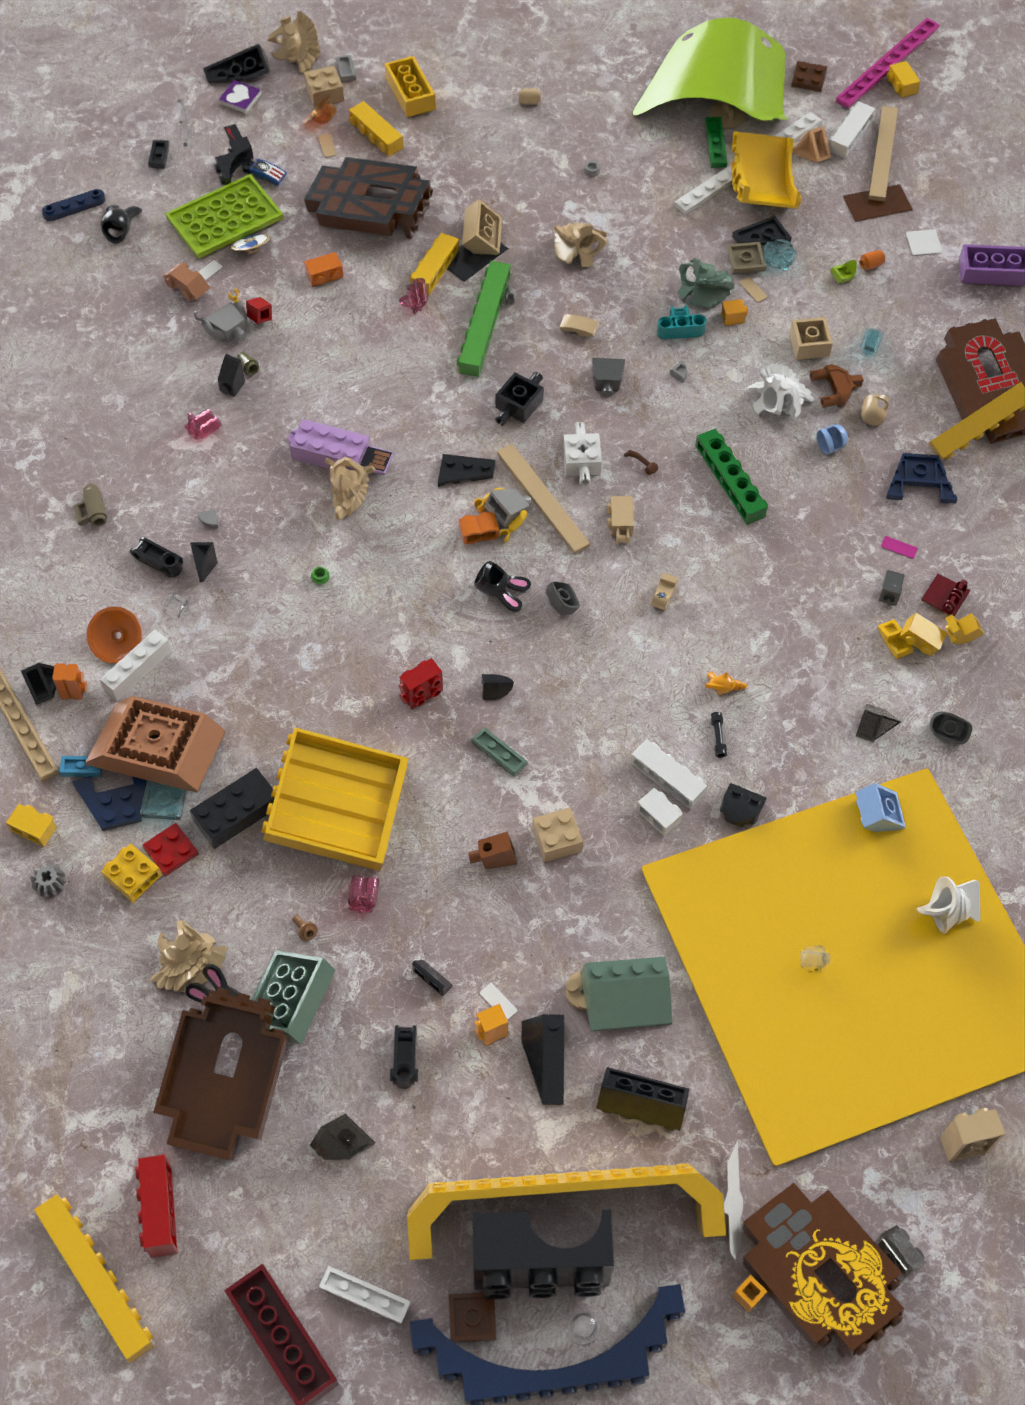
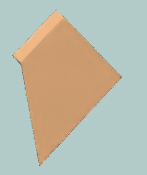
(814, 145)

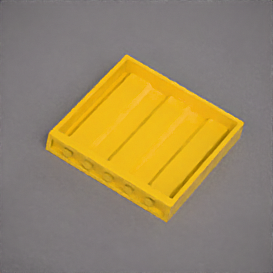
(335, 799)

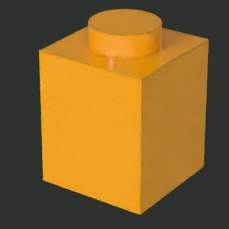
(733, 312)
(749, 1293)

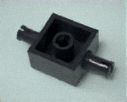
(519, 397)

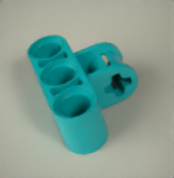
(681, 324)

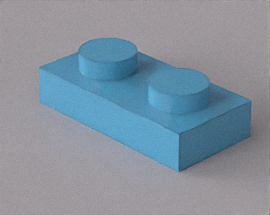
(76, 767)

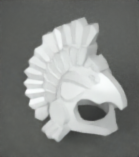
(780, 391)

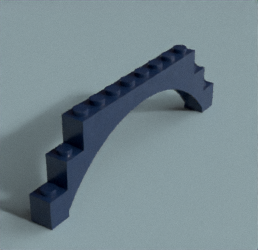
(497, 1383)

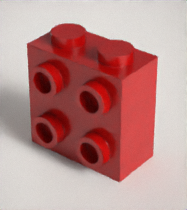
(421, 683)

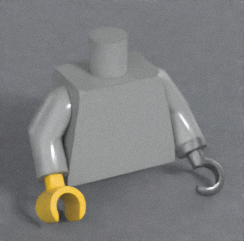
(226, 322)

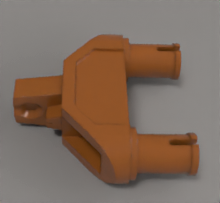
(840, 383)

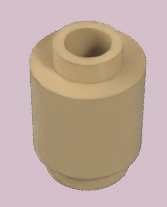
(529, 96)

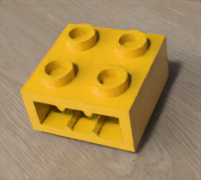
(131, 873)

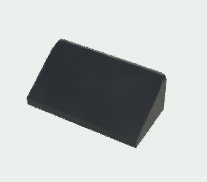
(431, 977)

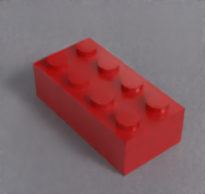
(157, 1206)

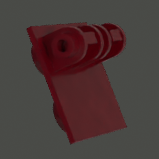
(946, 594)

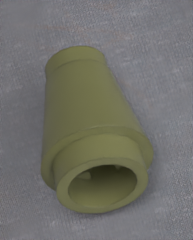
(248, 363)

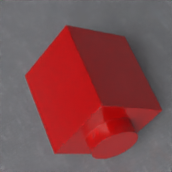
(259, 310)

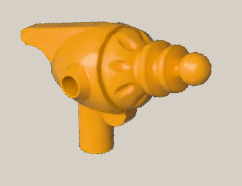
(724, 683)

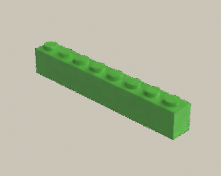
(484, 318)

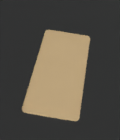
(327, 145)
(753, 289)

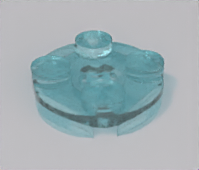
(779, 261)

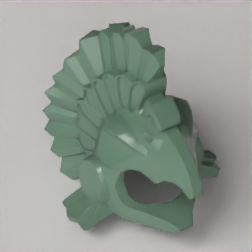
(709, 287)

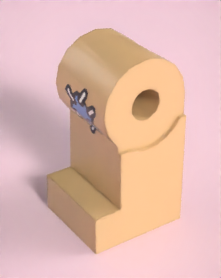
(664, 591)

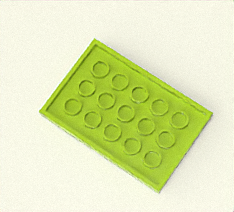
(224, 216)

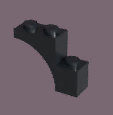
(226, 165)

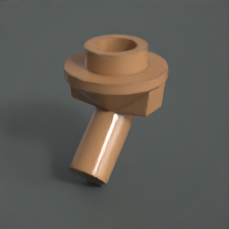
(307, 931)

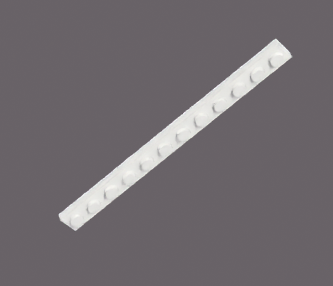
(724, 178)

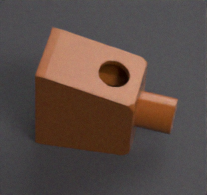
(494, 852)

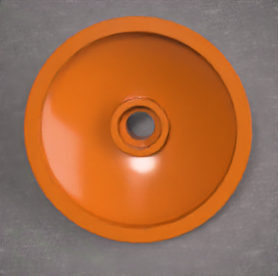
(103, 633)

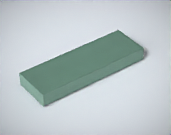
(499, 751)

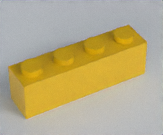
(376, 128)
(436, 261)

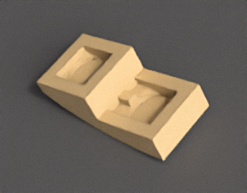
(583, 326)

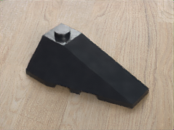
(239, 66)
(544, 1047)

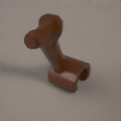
(651, 467)

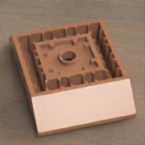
(174, 758)

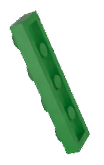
(715, 142)

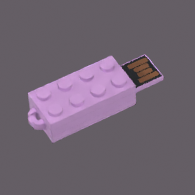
(317, 442)

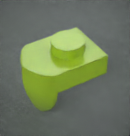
(844, 272)

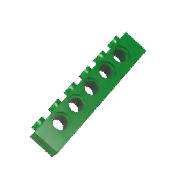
(731, 476)

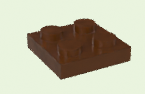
(809, 76)
(471, 1318)

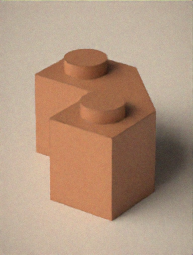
(191, 283)

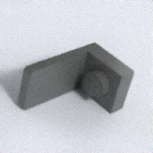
(891, 587)

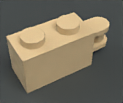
(621, 518)

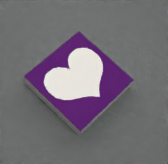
(240, 96)

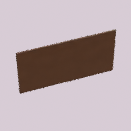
(864, 208)

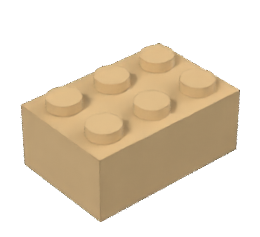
(972, 1134)

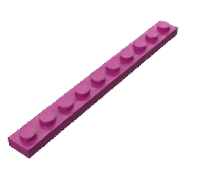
(881, 67)

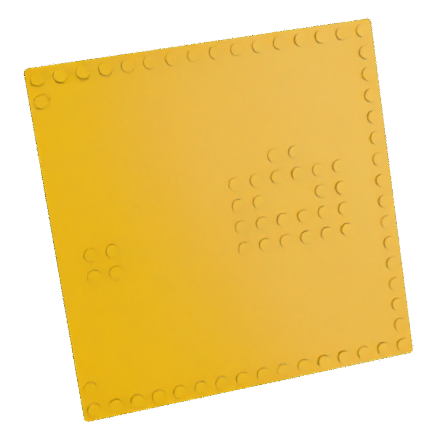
(901, 1007)

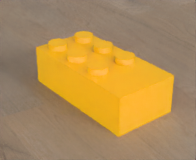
(410, 86)

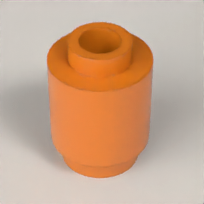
(872, 260)

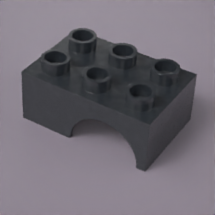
(513, 1256)

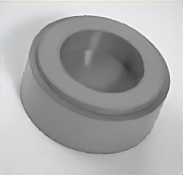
(591, 168)

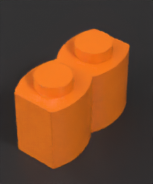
(478, 528)

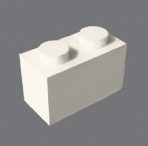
(659, 811)

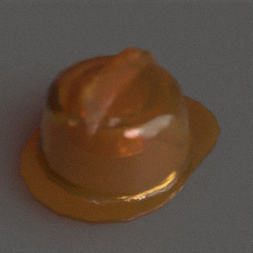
(323, 113)

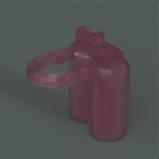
(416, 295)
(202, 424)
(363, 893)

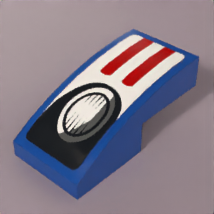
(267, 170)

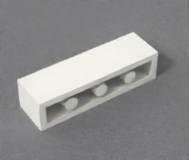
(851, 129)
(135, 665)
(668, 774)

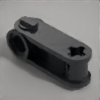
(157, 557)
(404, 1057)

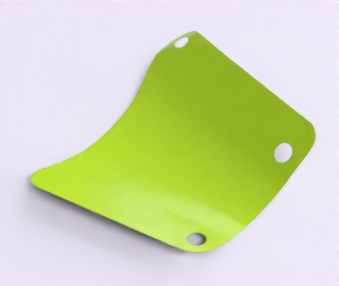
(722, 64)

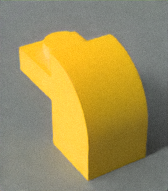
(964, 629)

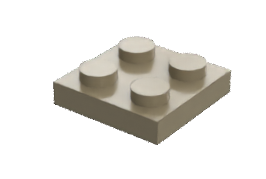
(746, 257)

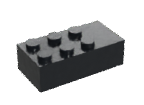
(233, 808)

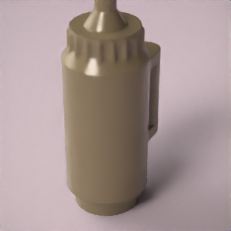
(94, 506)

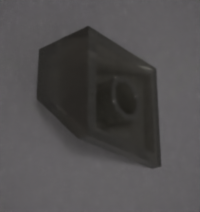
(341, 1139)

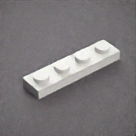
(365, 1295)

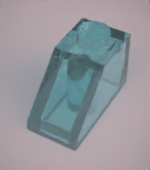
(872, 340)

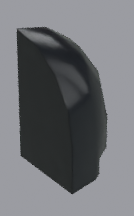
(495, 686)

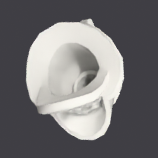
(953, 903)

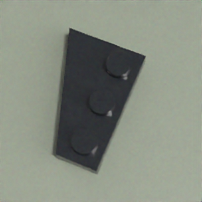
(762, 231)
(463, 468)

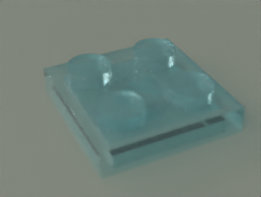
(162, 801)

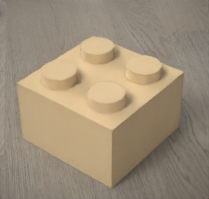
(323, 83)
(810, 338)
(557, 834)

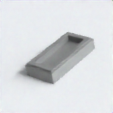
(345, 68)

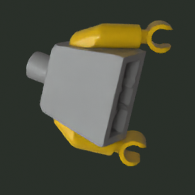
(507, 506)

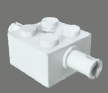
(582, 454)

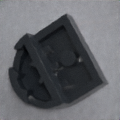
(741, 805)

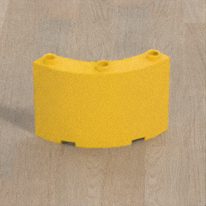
(764, 170)

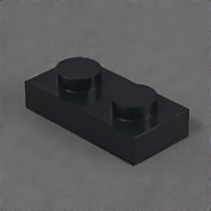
(158, 154)

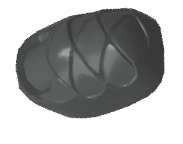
(562, 597)
(950, 727)

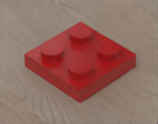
(170, 849)

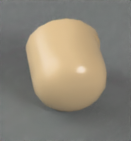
(871, 412)

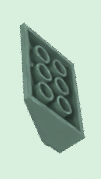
(295, 989)
(627, 993)

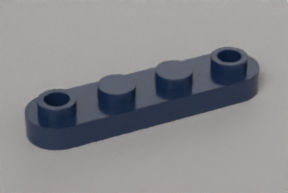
(73, 205)

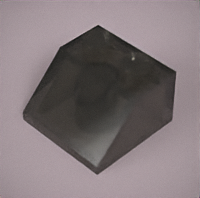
(900, 1251)

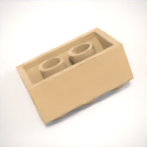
(482, 229)

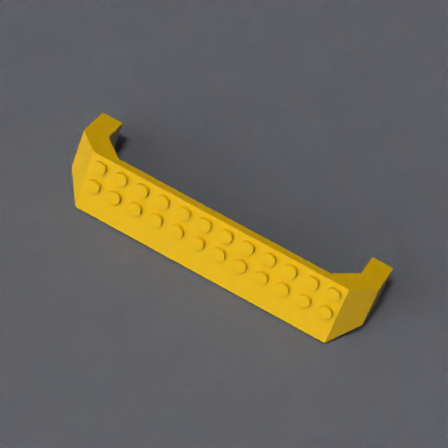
(438, 1195)

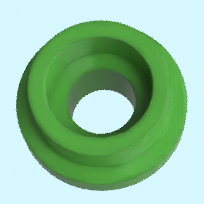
(320, 571)

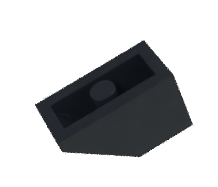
(231, 375)

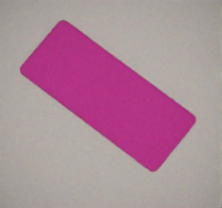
(899, 547)

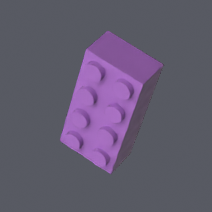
(992, 265)

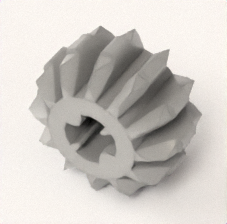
(41, 883)

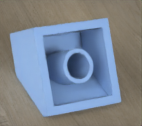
(880, 808)

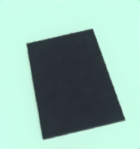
(467, 263)

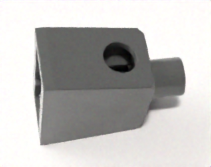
(607, 374)

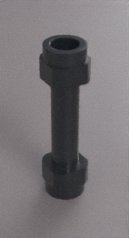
(720, 748)

